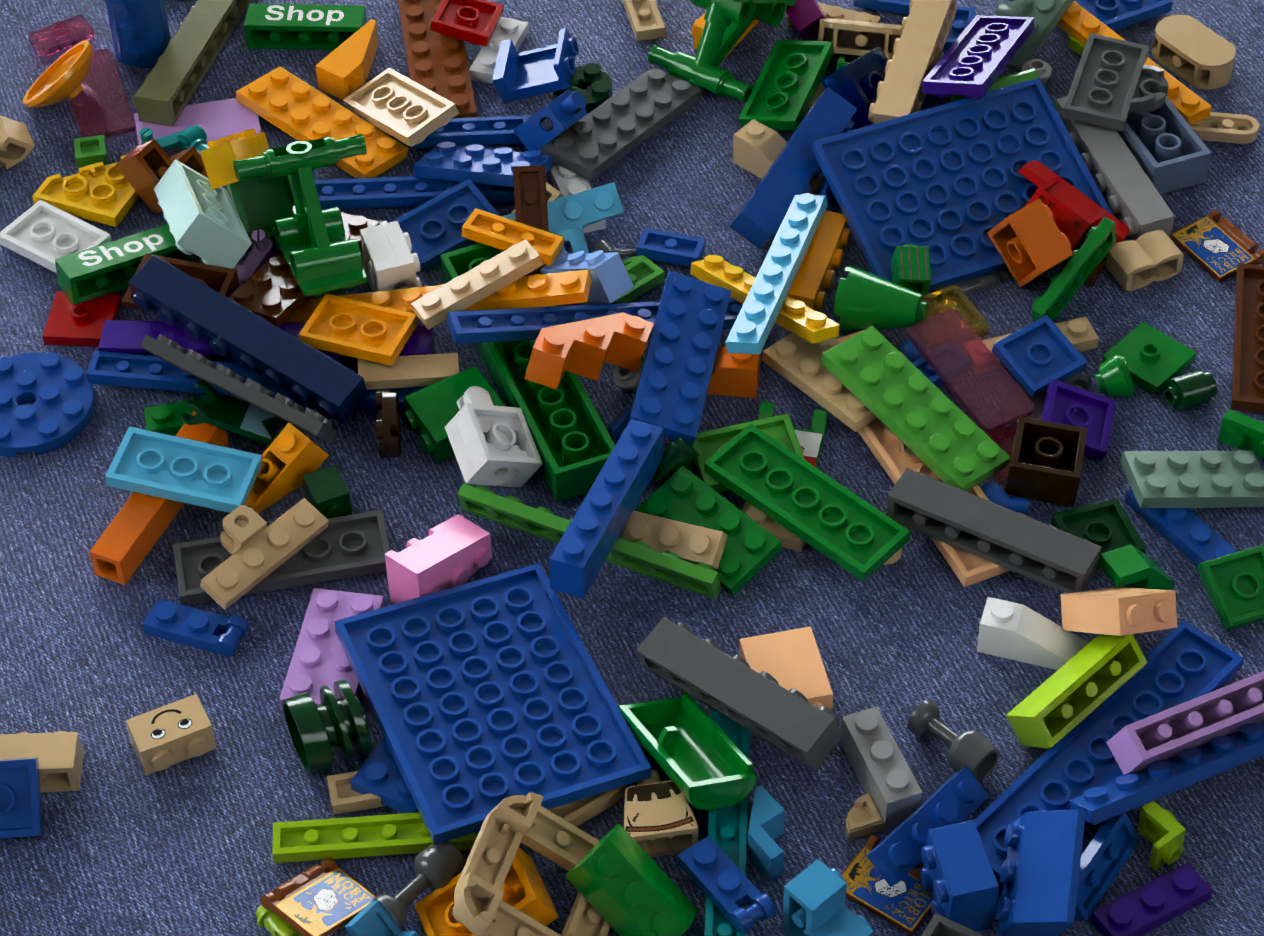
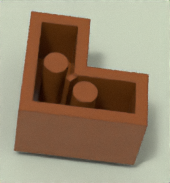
(148, 164)

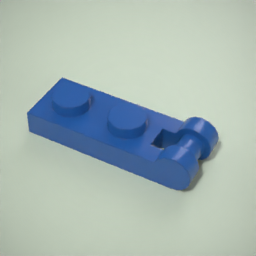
(195, 627)
(725, 885)

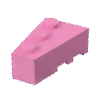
(438, 561)

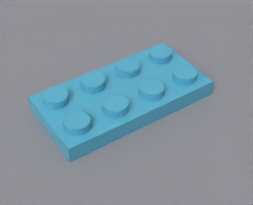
(183, 470)

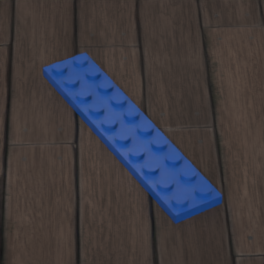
(1176, 671)

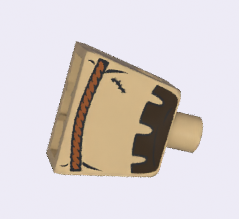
(659, 817)

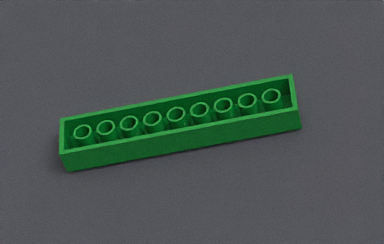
(562, 420)

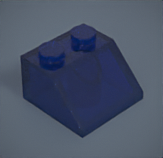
(859, 83)

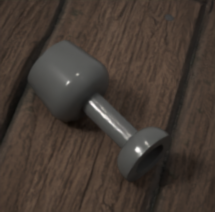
(966, 749)
(434, 870)

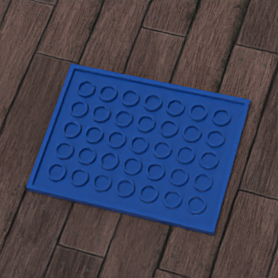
(949, 177)
(489, 700)

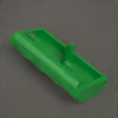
(691, 750)

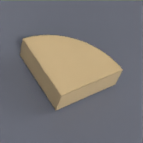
(863, 818)

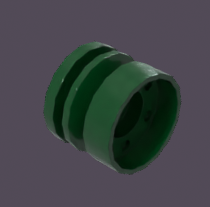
(326, 726)

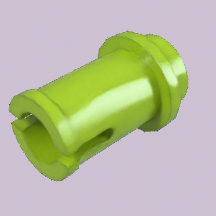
(274, 923)

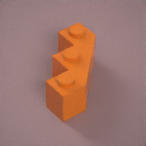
(586, 346)

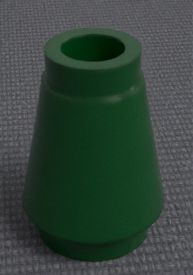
(675, 456)

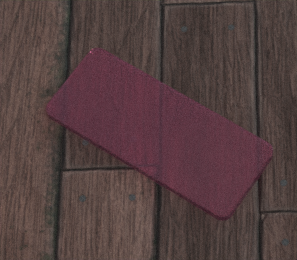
(102, 103)
(970, 370)

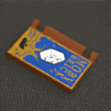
(1217, 245)
(318, 899)
(900, 904)

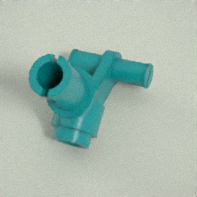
(185, 139)

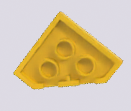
(92, 194)

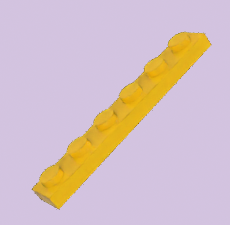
(793, 314)

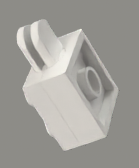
(389, 258)
(492, 442)

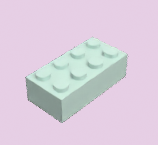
(201, 217)

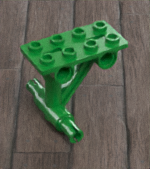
(723, 27)
(313, 237)

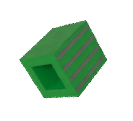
(911, 267)

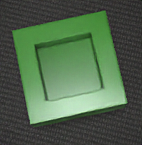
(90, 150)

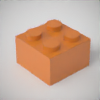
(1030, 242)

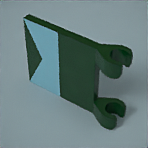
(231, 414)

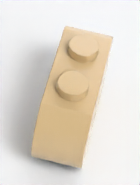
(858, 37)
(1193, 52)

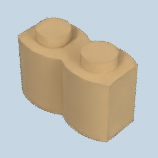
(1144, 260)

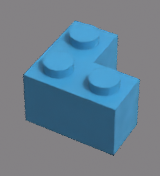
(817, 907)

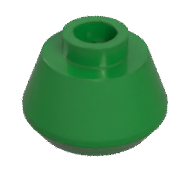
(1115, 377)

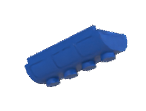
(138, 30)

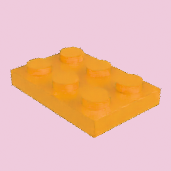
(358, 329)

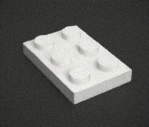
(50, 233)

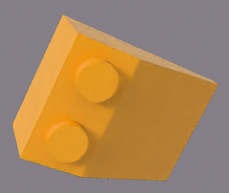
(521, 889)

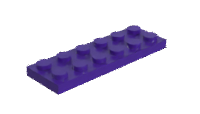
(978, 56)

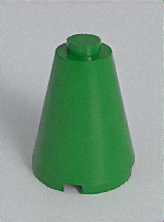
(873, 301)

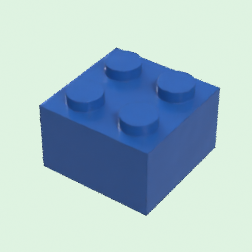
(959, 876)

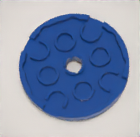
(61, 405)

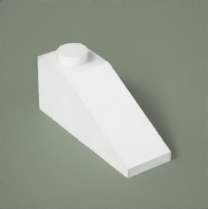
(1025, 636)

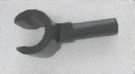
(605, 246)

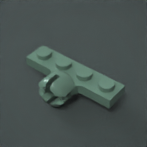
(1046, 16)

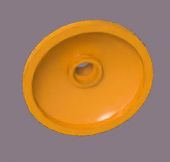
(61, 78)

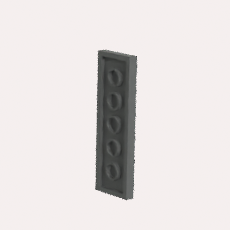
(622, 123)
(233, 383)
(345, 549)

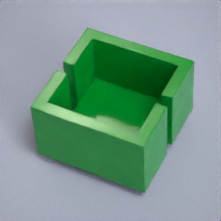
(262, 202)

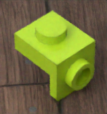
(1163, 832)

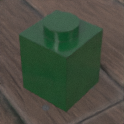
(327, 492)

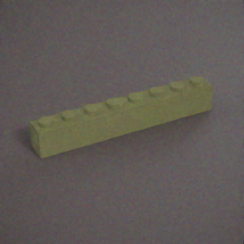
(187, 60)

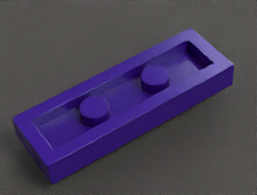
(1153, 903)

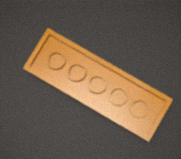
(312, 115)

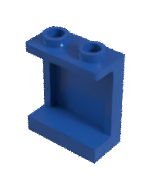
(535, 70)

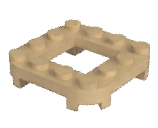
(480, 884)

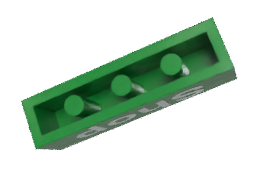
(301, 25)
(112, 264)

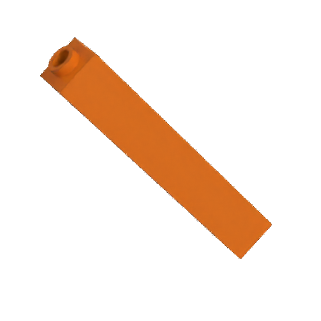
(143, 520)

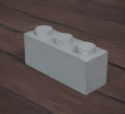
(880, 766)

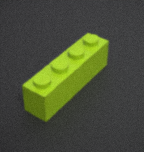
(1076, 690)

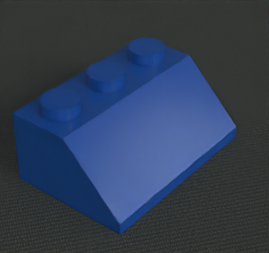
(1041, 873)

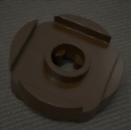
(388, 425)

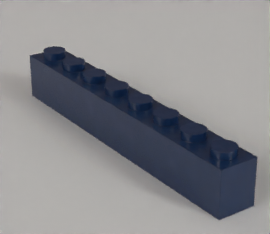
(247, 339)

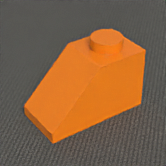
(735, 374)

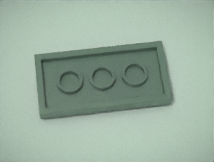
(1194, 478)

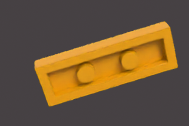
(503, 233)

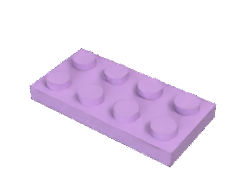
(318, 652)

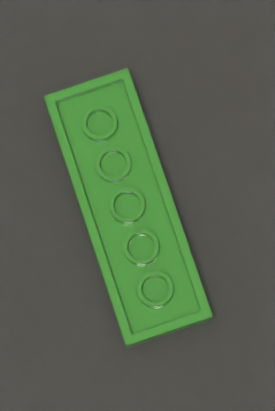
(915, 410)

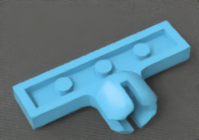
(574, 212)

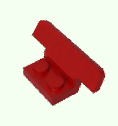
(1071, 209)

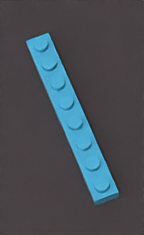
(776, 274)

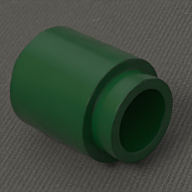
(1190, 390)

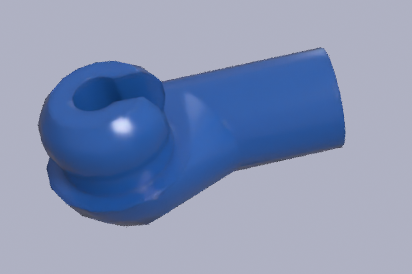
(619, 424)
(1000, 497)

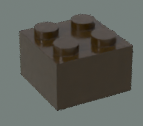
(1046, 461)

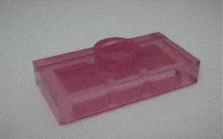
(61, 35)

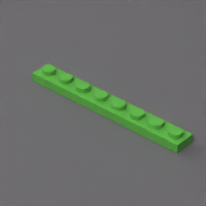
(630, 555)

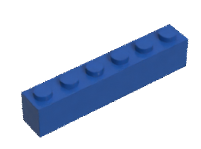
(792, 169)
(606, 509)

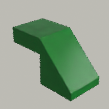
(1134, 567)

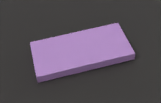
(215, 117)

